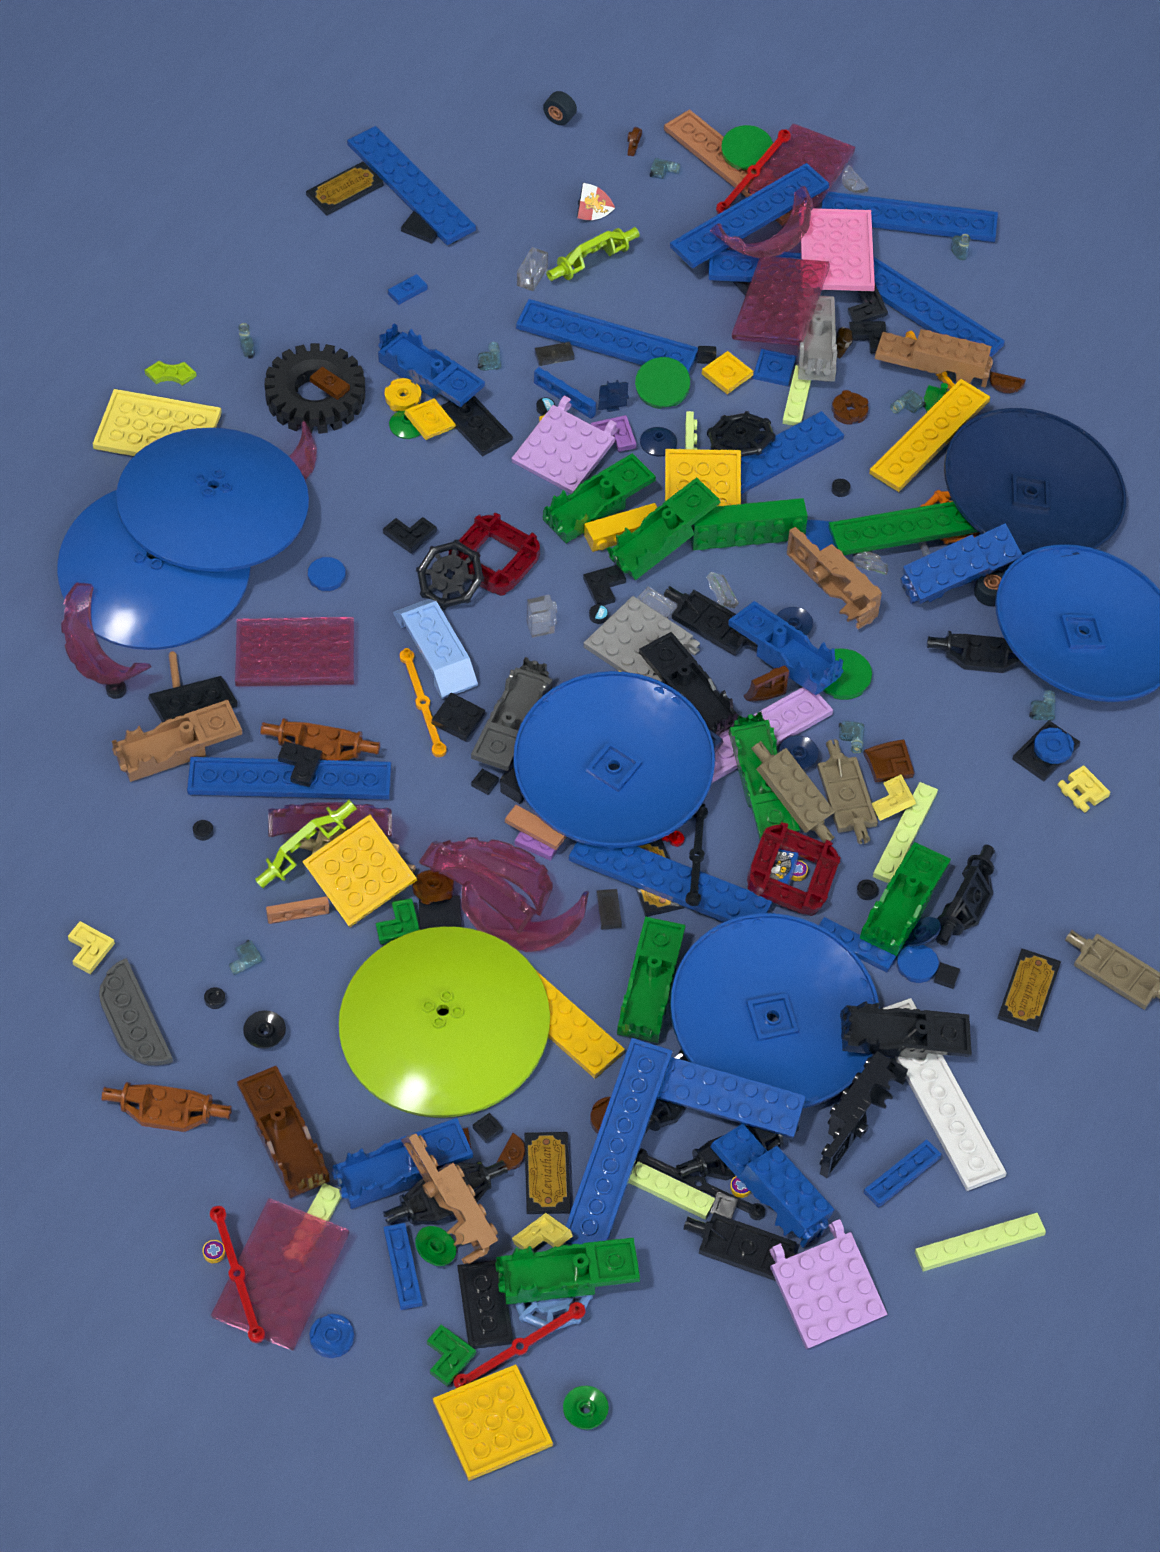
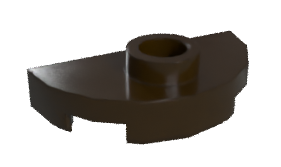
(844, 340)

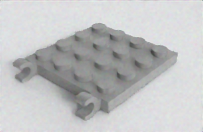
(630, 629)

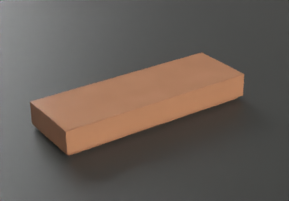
(534, 827)
(297, 910)

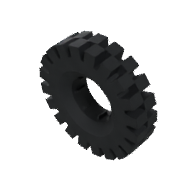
(295, 369)

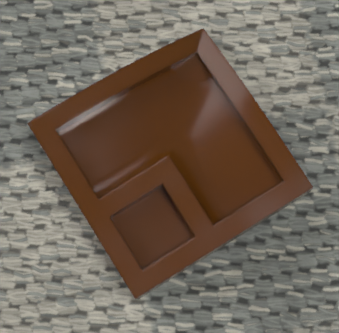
(768, 685)
(889, 761)

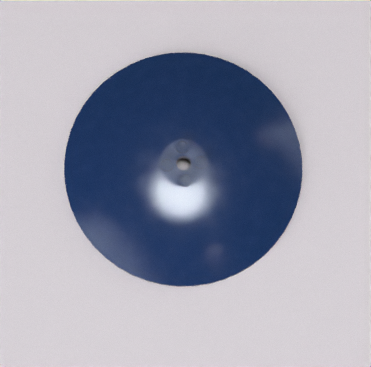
(1021, 450)

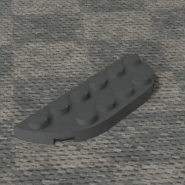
(131, 1017)

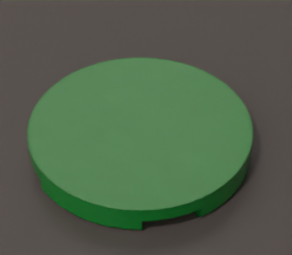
(745, 146)
(662, 382)
(855, 675)

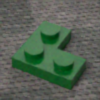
(404, 922)
(454, 1353)

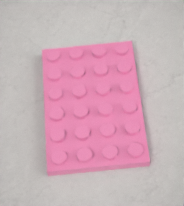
(845, 242)

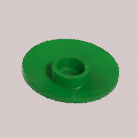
(402, 426)
(435, 1246)
(589, 1398)

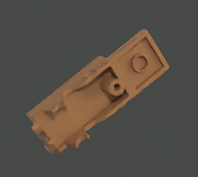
(937, 354)
(836, 577)
(175, 740)
(454, 1195)

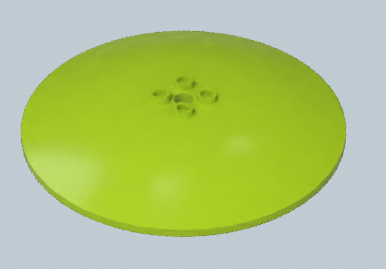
(454, 1060)

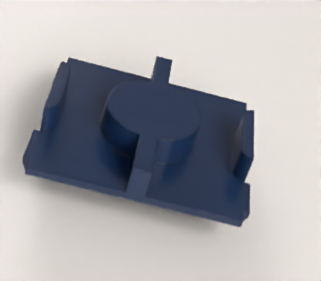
(613, 396)

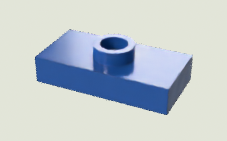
(407, 289)

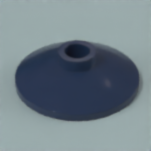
(656, 440)
(797, 617)
(803, 747)
(924, 931)

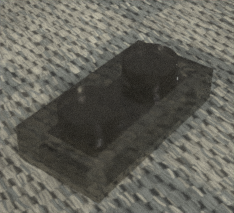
(554, 353)
(608, 909)

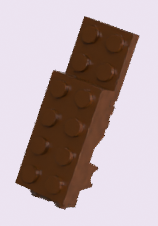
(283, 1132)

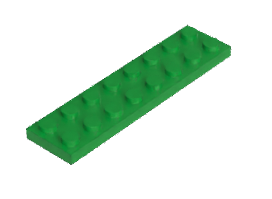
(899, 528)

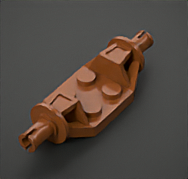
(323, 738)
(166, 1106)

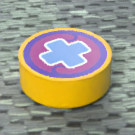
(800, 871)
(738, 1188)
(213, 1251)

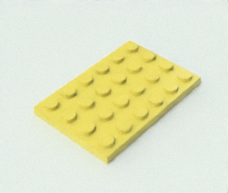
(139, 419)

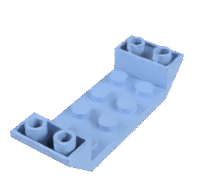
(438, 646)

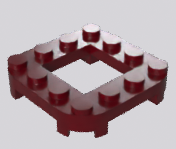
(526, 546)
(785, 895)

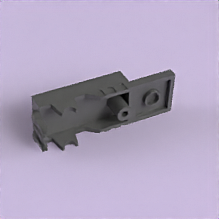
(521, 692)

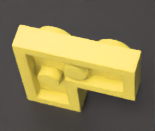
(897, 800)
(93, 944)
(543, 1229)

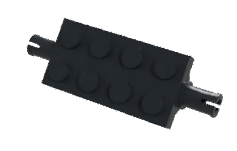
(707, 620)
(739, 1244)

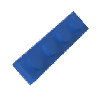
(559, 389)
(865, 951)
(902, 1173)
(402, 1266)

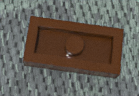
(329, 383)

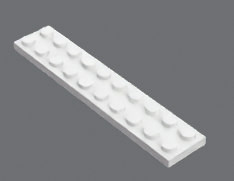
(951, 1117)

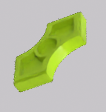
(177, 373)

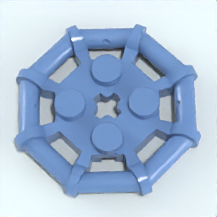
(549, 1308)

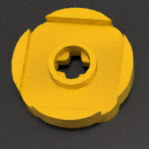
(405, 386)

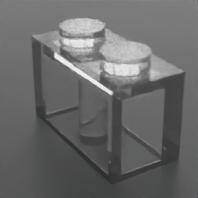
(532, 269)
(541, 615)

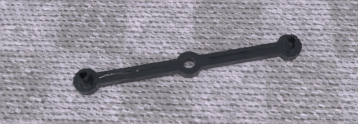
(693, 898)
(756, 1210)

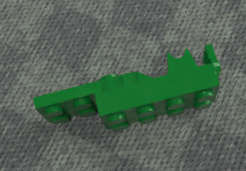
(597, 497)
(662, 529)
(759, 796)
(904, 899)
(651, 980)
(566, 1270)

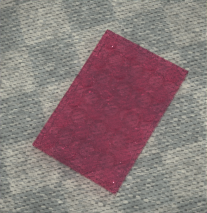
(821, 152)
(781, 300)
(295, 651)
(284, 1270)

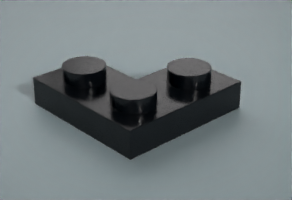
(871, 307)
(868, 331)
(410, 537)
(600, 581)
(304, 759)

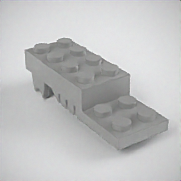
(819, 350)

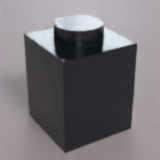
(509, 786)

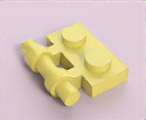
(1088, 785)

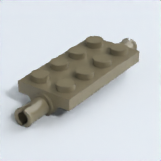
(795, 790)
(847, 793)
(1116, 969)

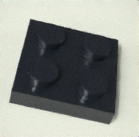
(458, 716)

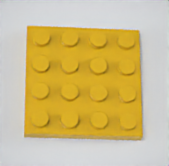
(714, 468)
(359, 870)
(492, 1422)

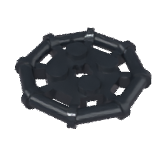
(733, 434)
(441, 568)

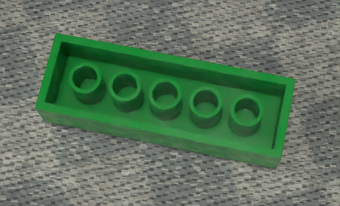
(749, 524)

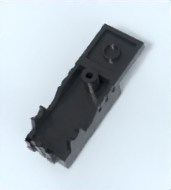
(681, 672)
(904, 1031)
(849, 1116)

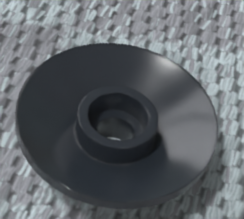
(261, 1022)

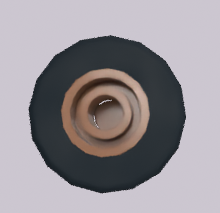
(560, 108)
(986, 588)

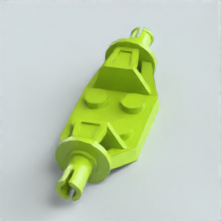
(605, 240)
(294, 842)

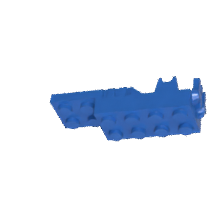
(427, 367)
(959, 564)
(785, 645)
(391, 1169)
(775, 1183)

